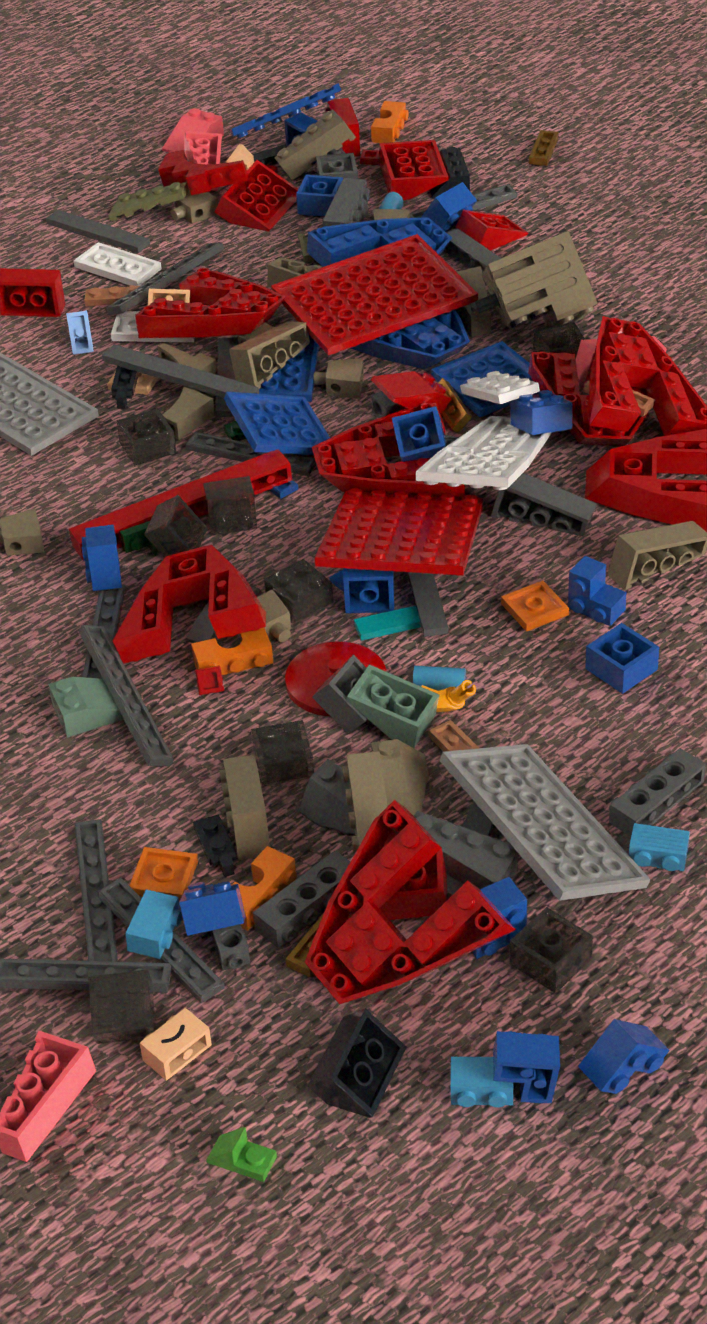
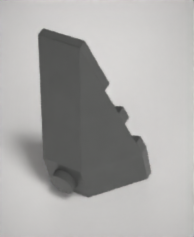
(326, 799)

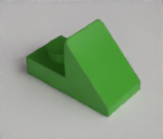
(239, 1155)

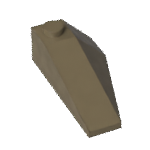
(403, 773)

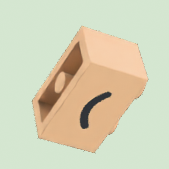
(175, 1043)

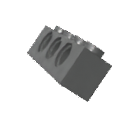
(657, 791)
(300, 901)

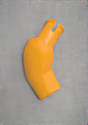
(453, 697)

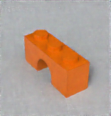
(390, 123)
(252, 652)
(273, 873)

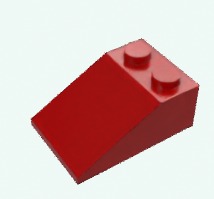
(489, 228)
(412, 389)

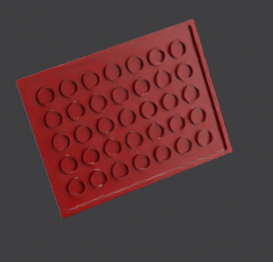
(374, 294)
(401, 532)

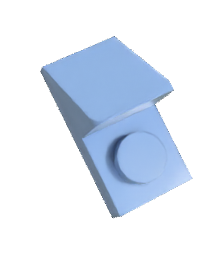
(79, 332)

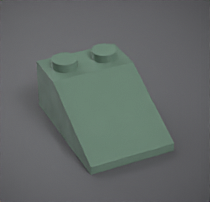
(83, 704)
(394, 704)

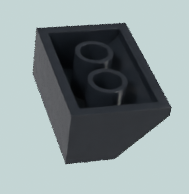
(456, 171)
(357, 1064)

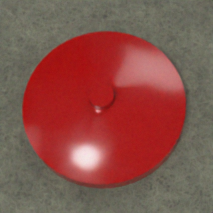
(317, 664)

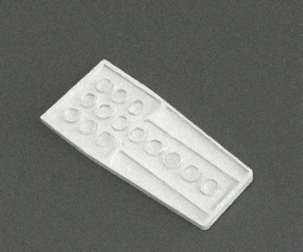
(484, 456)

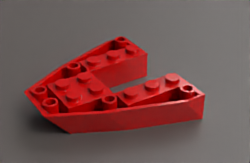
(216, 308)
(632, 358)
(559, 374)
(359, 460)
(629, 482)
(184, 580)
(358, 945)

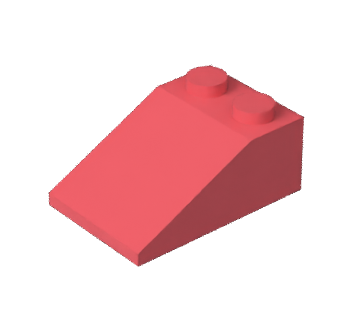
(193, 121)

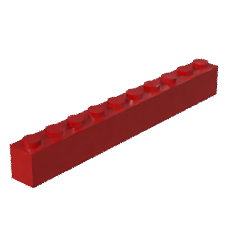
(264, 471)

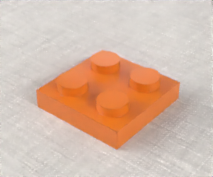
(534, 605)
(164, 871)

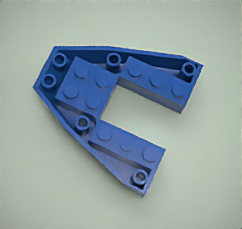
(344, 241)
(421, 343)

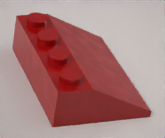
(411, 167)
(259, 200)

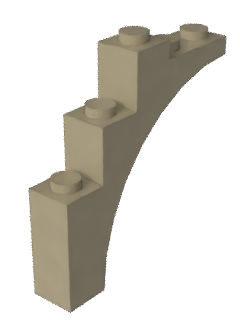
(192, 406)

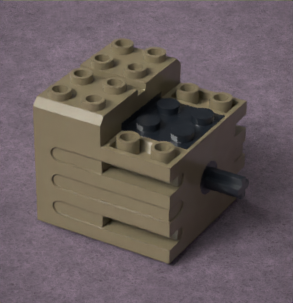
(538, 283)

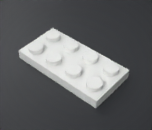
(117, 264)
(126, 330)
(499, 387)

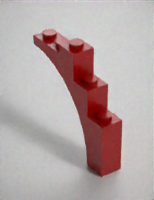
(200, 176)

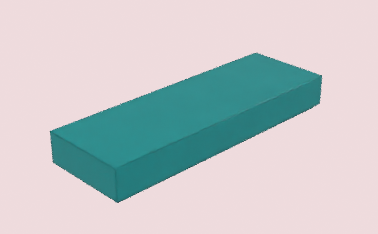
(387, 623)

